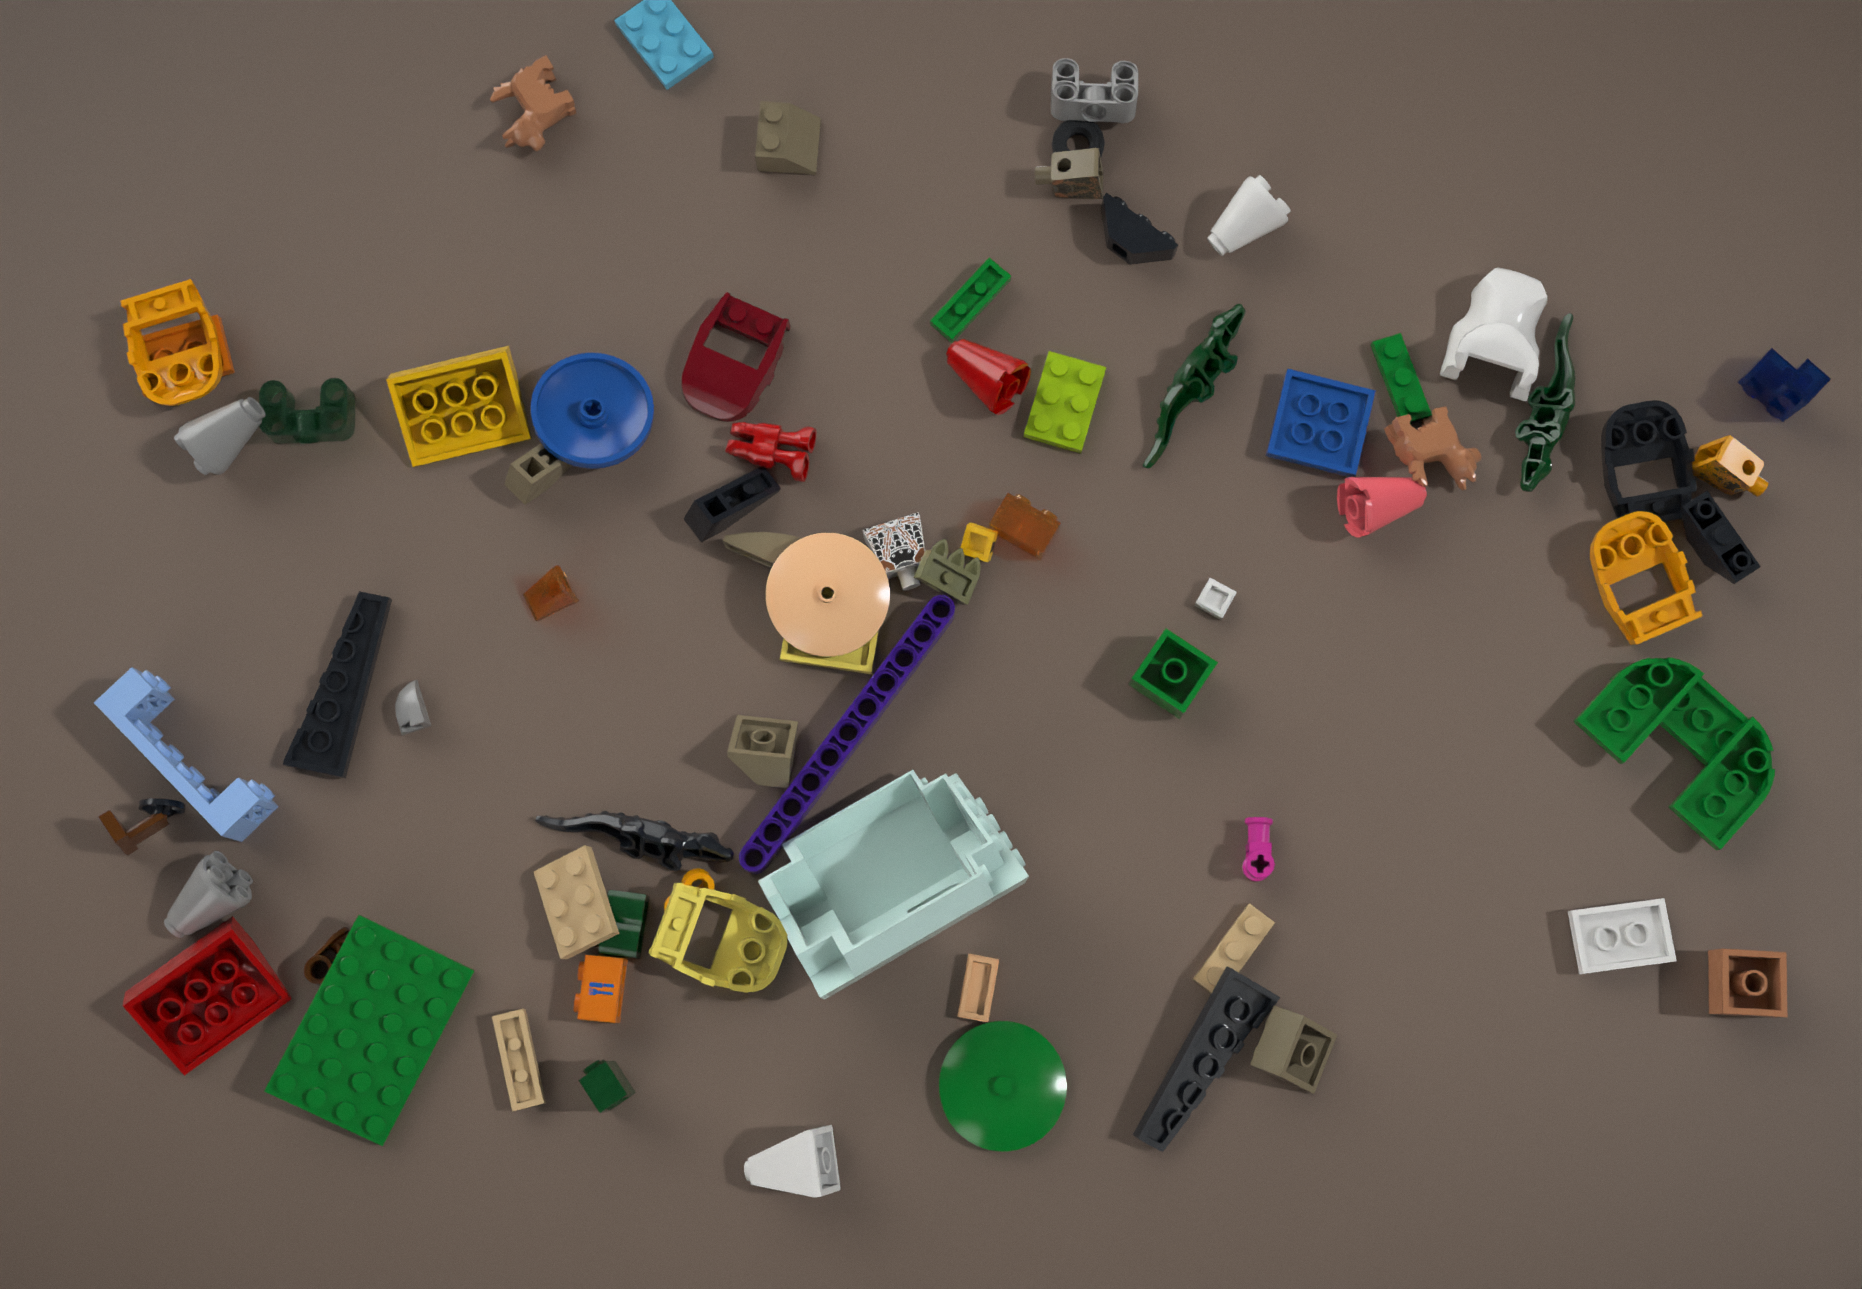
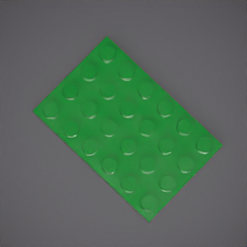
(369, 1030)

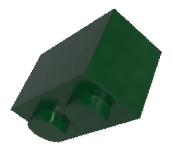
(606, 1085)

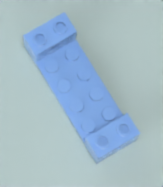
(132, 706)

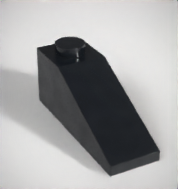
(730, 503)

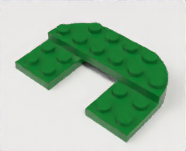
(1702, 720)

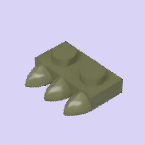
(948, 574)

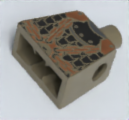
(1073, 174)

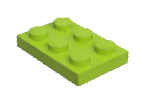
(1064, 402)

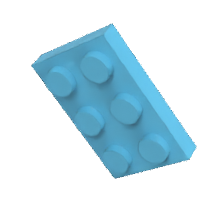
(664, 40)

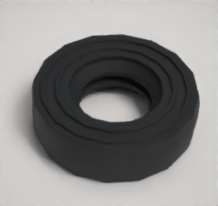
(1074, 127)

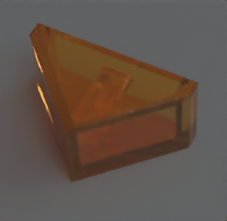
(550, 594)

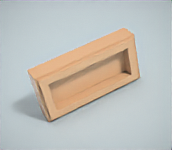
(978, 988)

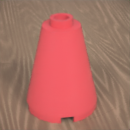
(1377, 501)

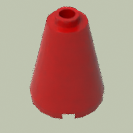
(989, 373)

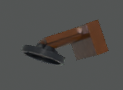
(159, 812)

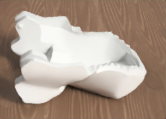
(1500, 328)

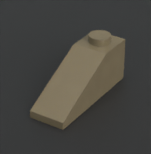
(534, 473)

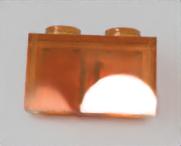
(1025, 525)

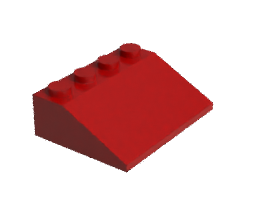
(206, 996)

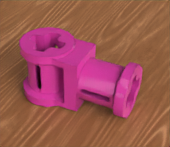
(1258, 848)

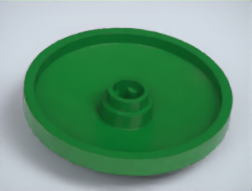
(1002, 1086)

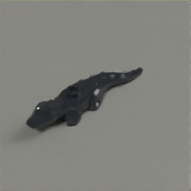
(646, 837)

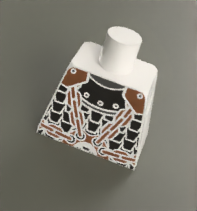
(898, 547)

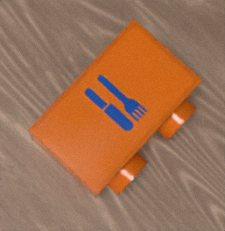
(601, 988)

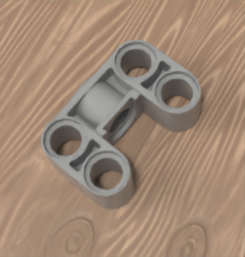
(1090, 101)

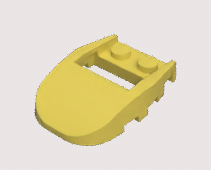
(748, 948)

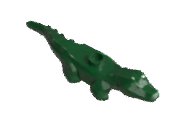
(1196, 376)
(1549, 413)

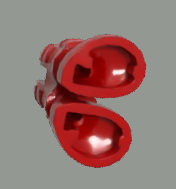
(766, 440)

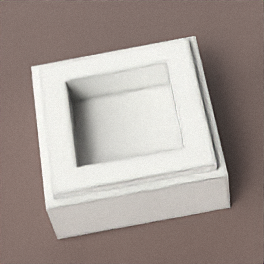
(1215, 598)

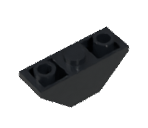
(1133, 235)
(1716, 539)

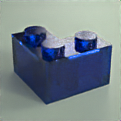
(1781, 385)

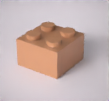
(1747, 983)

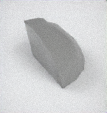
(411, 709)

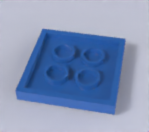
(1320, 423)

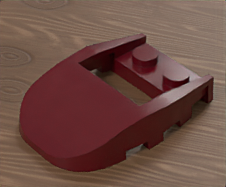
(722, 384)

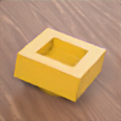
(979, 542)

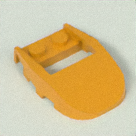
(183, 374)
(1632, 546)

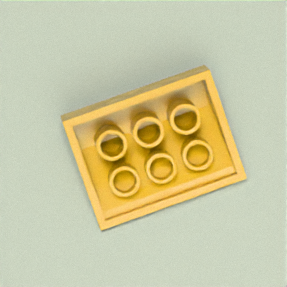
(459, 406)

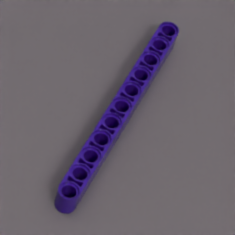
(851, 718)

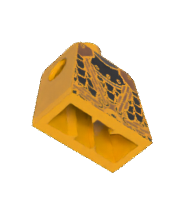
(1729, 467)

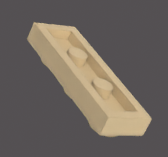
(1235, 946)
(518, 1059)

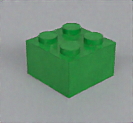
(1172, 673)

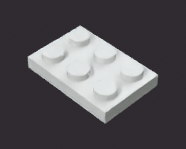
(1621, 936)

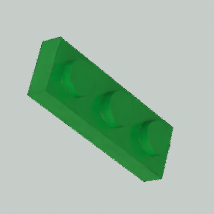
(970, 300)
(1400, 378)

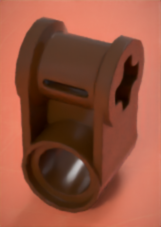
(325, 954)

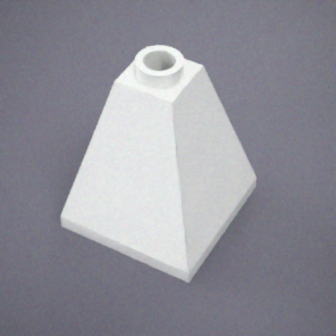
(798, 1165)

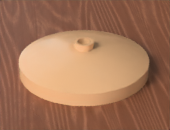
(833, 624)

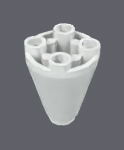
(1248, 216)

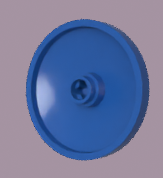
(592, 410)

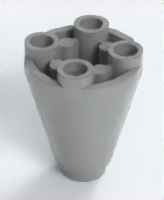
(220, 435)
(209, 895)

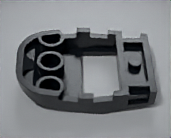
(1646, 434)

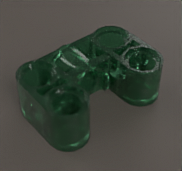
(308, 425)

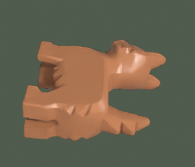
(538, 101)
(1432, 443)

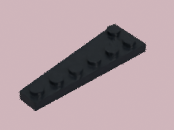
(335, 713)
(1218, 1033)

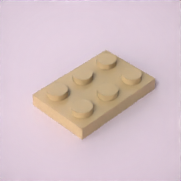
(576, 902)

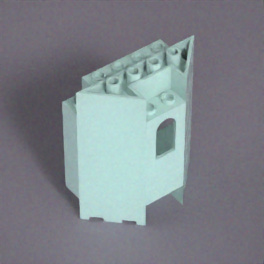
(889, 877)

